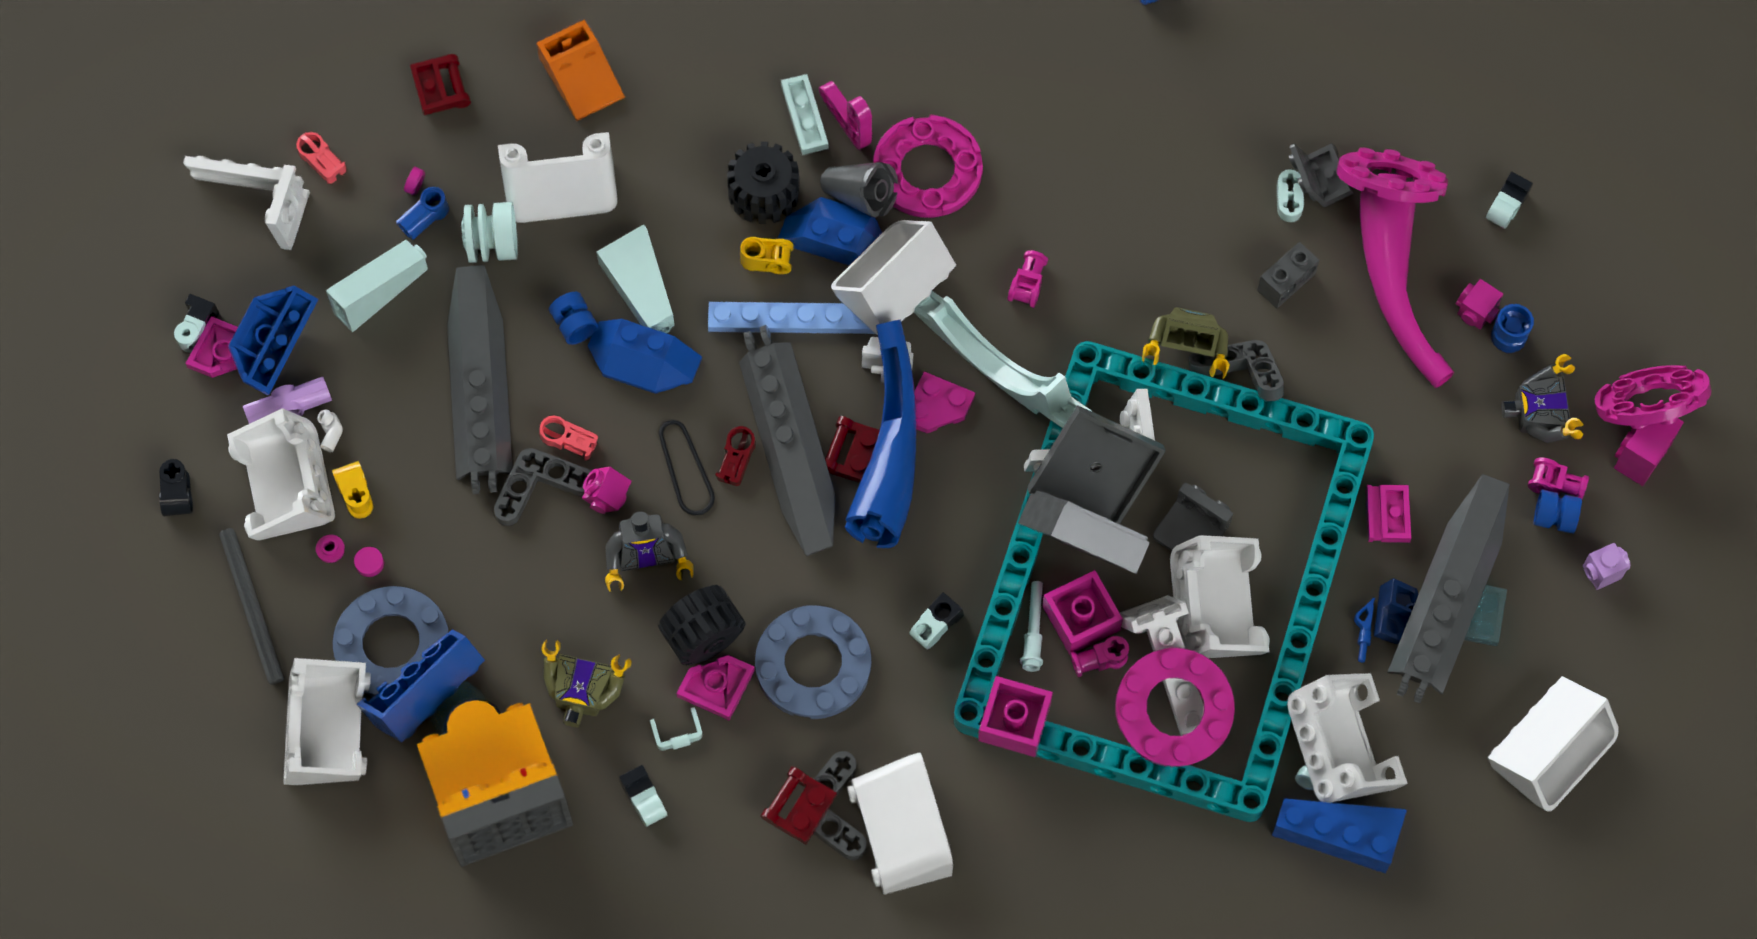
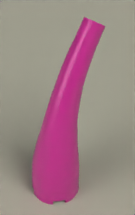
(1387, 246)

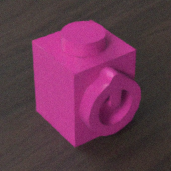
(1479, 304)
(605, 489)

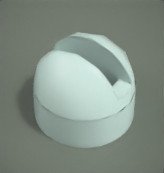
(1303, 778)

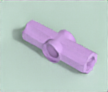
(291, 398)

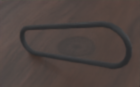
(672, 471)

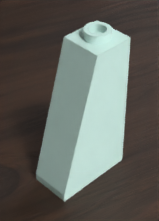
(637, 278)
(376, 284)

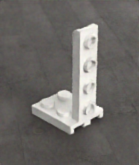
(288, 195)
(1135, 417)
(1159, 621)

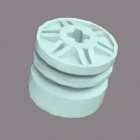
(490, 232)

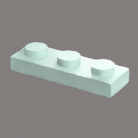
(804, 114)

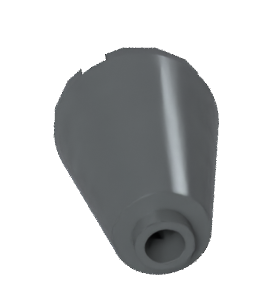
(862, 186)

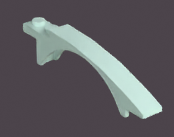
(1033, 391)

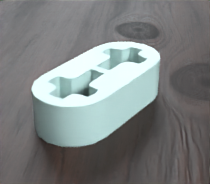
(1284, 195)

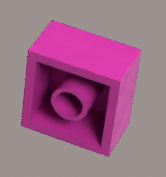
(1644, 449)
(1082, 612)
(1015, 716)

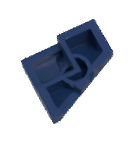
(1394, 609)

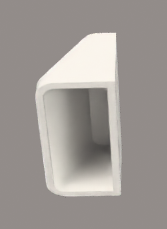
(894, 273)
(1556, 743)

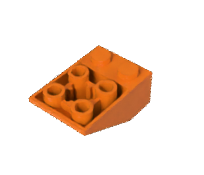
(579, 70)

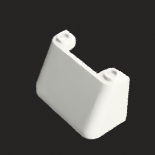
(560, 185)
(283, 474)
(1215, 585)
(324, 722)
(902, 824)

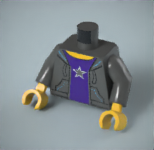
(1543, 405)
(642, 544)

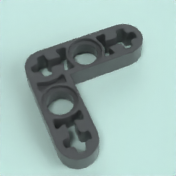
(1246, 359)
(531, 476)
(851, 834)

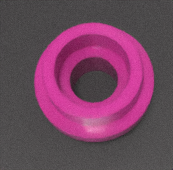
(335, 554)

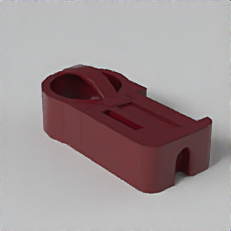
(735, 460)

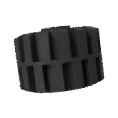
(763, 182)
(701, 625)

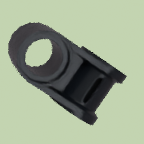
(175, 493)

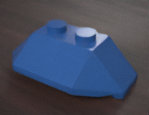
(830, 230)
(269, 335)
(642, 356)

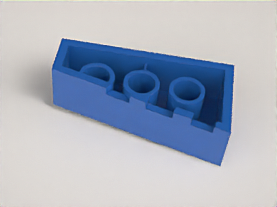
(422, 686)
(1342, 830)

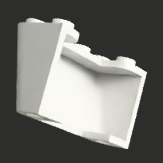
(1336, 741)

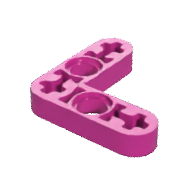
(852, 116)

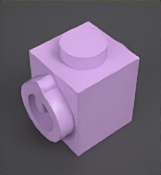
(1606, 565)

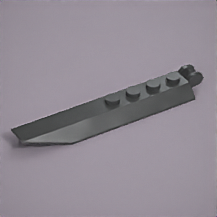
(478, 380)
(790, 441)
(1452, 589)

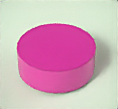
(414, 181)
(369, 561)

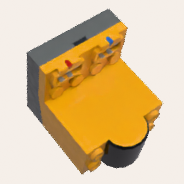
(493, 780)

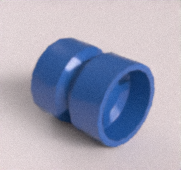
(574, 319)
(1512, 328)
(1557, 511)

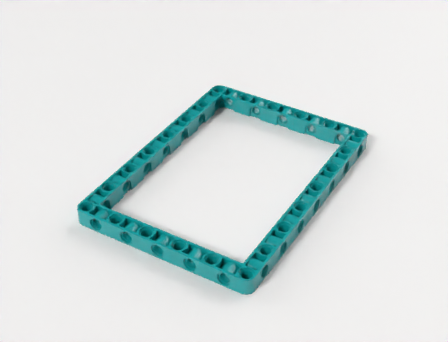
(1226, 400)

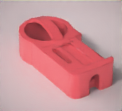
(322, 159)
(574, 438)

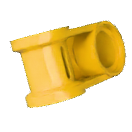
(768, 255)
(353, 487)

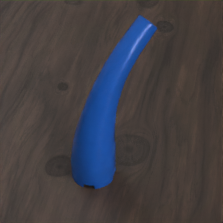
(888, 481)

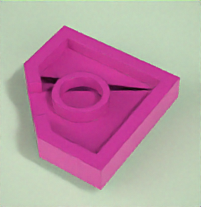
(211, 351)
(940, 403)
(717, 685)

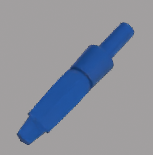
(1365, 633)

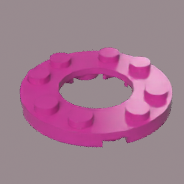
(946, 135)
(1426, 184)
(1613, 404)
(1145, 737)

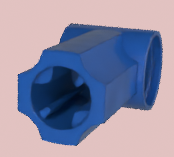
(423, 215)

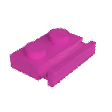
(1388, 513)

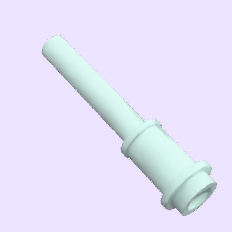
(1032, 644)

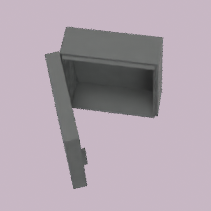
(1088, 505)

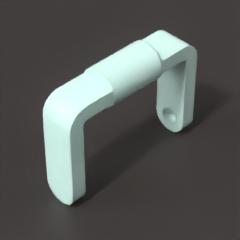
(679, 741)

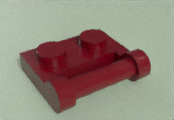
(431, 87)
(859, 452)
(806, 812)

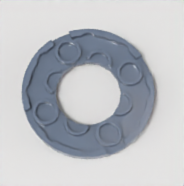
(374, 606)
(813, 701)

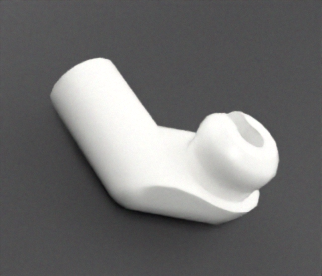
(332, 428)

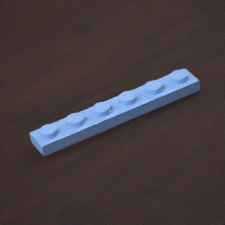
(784, 318)

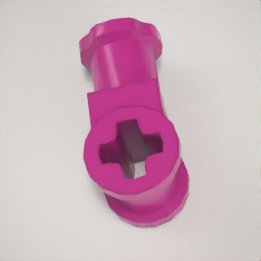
(1027, 283)
(1556, 479)
(1101, 656)

